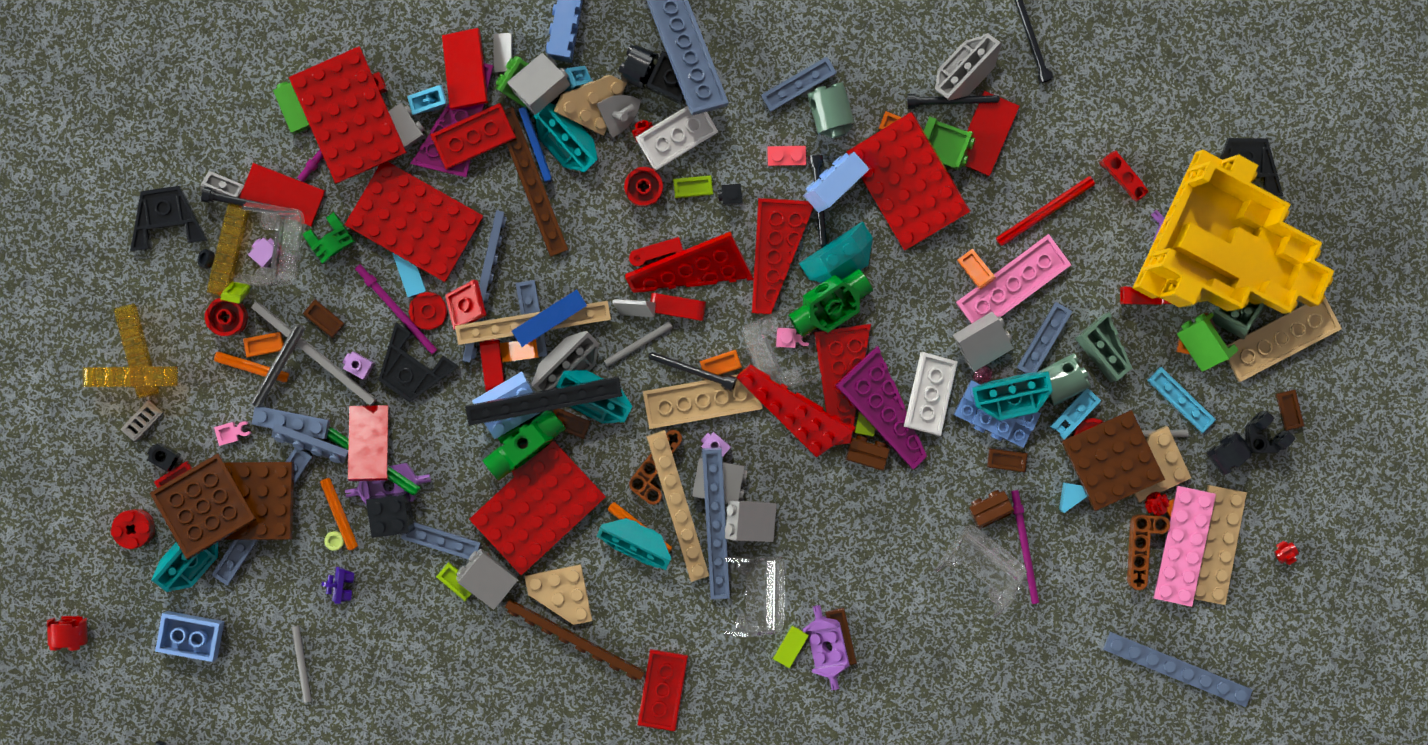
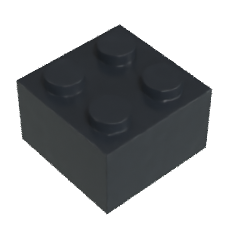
(664, 81)
(390, 514)

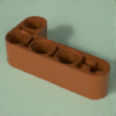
(647, 478)
(1143, 551)

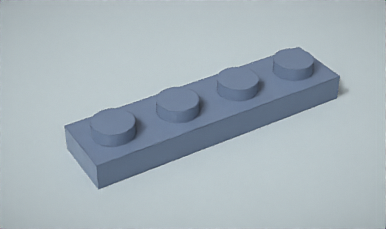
(798, 84)
(530, 304)
(1044, 338)
(301, 423)
(302, 441)
(442, 540)

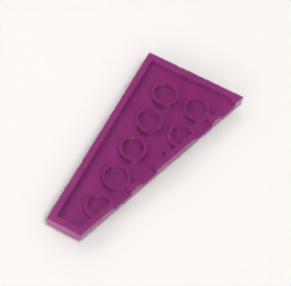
(428, 155)
(878, 400)

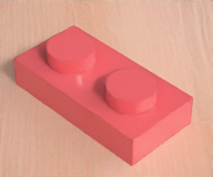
(786, 155)

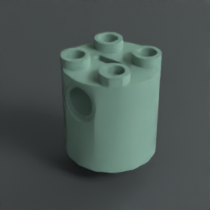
(831, 110)
(1066, 379)

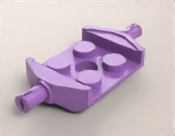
(373, 488)
(827, 662)

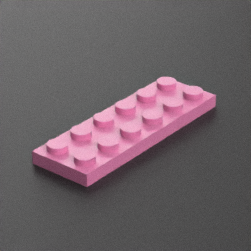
(1015, 281)
(1184, 546)

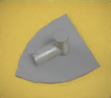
(618, 112)

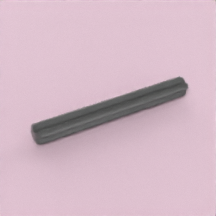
(277, 365)

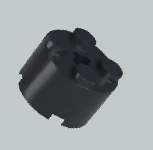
(638, 66)
(1230, 453)

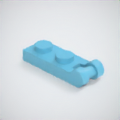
(1075, 412)

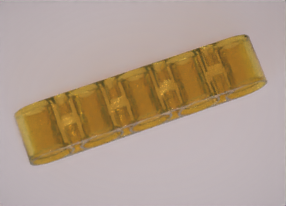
(227, 249)
(134, 344)
(129, 376)

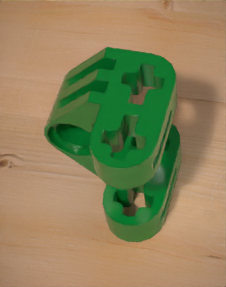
(332, 242)

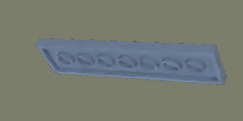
(688, 55)

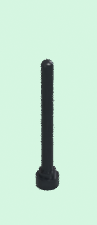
(1044, 74)
(914, 101)
(816, 162)
(209, 195)
(727, 382)

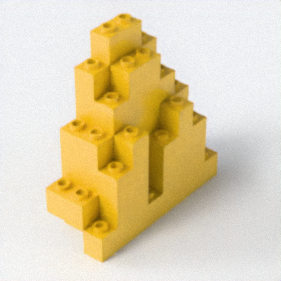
(1231, 245)

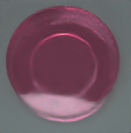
(982, 375)

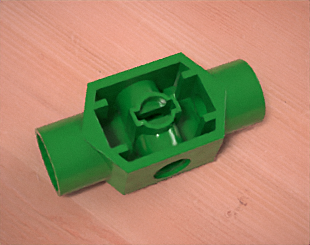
(831, 303)
(511, 456)

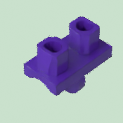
(339, 594)

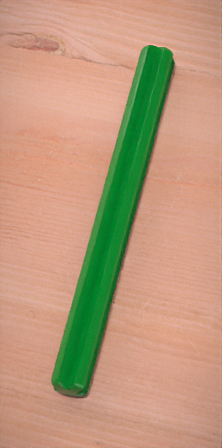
(393, 475)

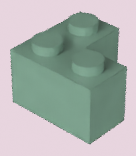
(1238, 321)

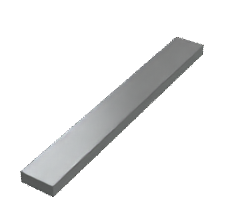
(315, 354)

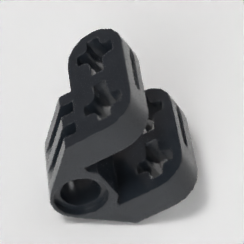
(1259, 422)

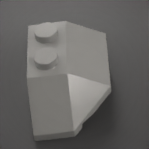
(967, 67)
(573, 353)

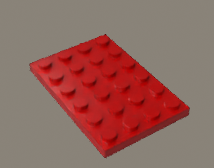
(347, 115)
(909, 181)
(414, 220)
(537, 507)

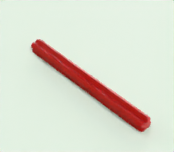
(1045, 211)

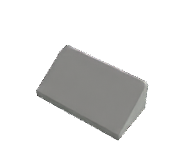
(502, 51)
(221, 185)
(635, 307)

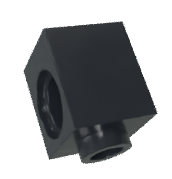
(171, 456)

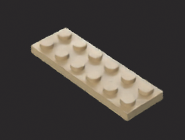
(1282, 339)
(696, 402)
(1220, 545)

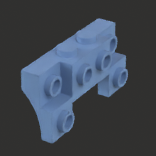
(1012, 429)

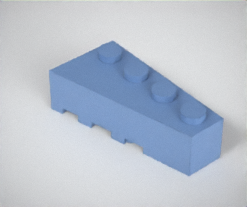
(564, 30)

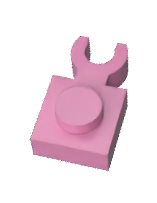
(787, 338)
(229, 433)

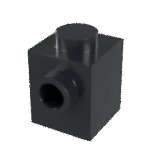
(730, 194)

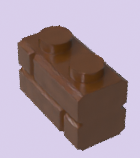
(867, 453)
(991, 509)

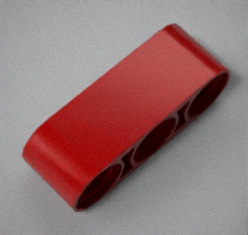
(678, 306)
(492, 363)

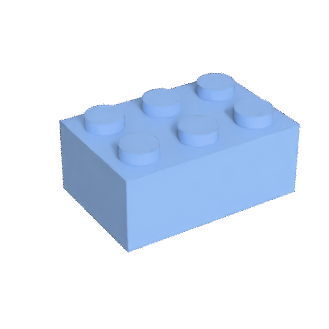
(835, 181)
(512, 387)
(189, 636)

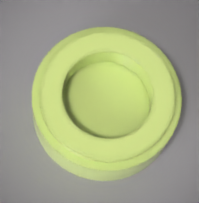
(334, 540)

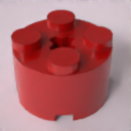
(636, 179)
(231, 326)
(122, 530)
(67, 633)

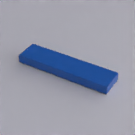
(535, 144)
(549, 318)

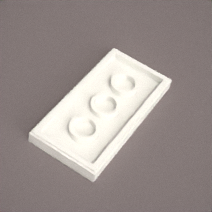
(675, 136)
(930, 394)

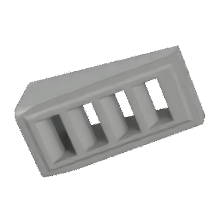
(137, 416)

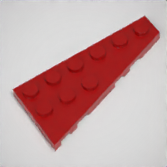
(777, 238)
(696, 266)
(837, 355)
(797, 413)

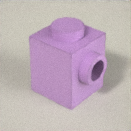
(262, 251)
(358, 365)
(714, 441)

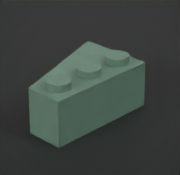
(1104, 348)

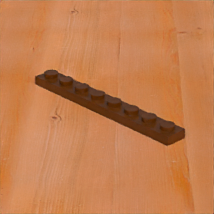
(534, 188)
(567, 636)

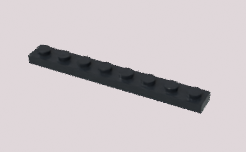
(543, 401)

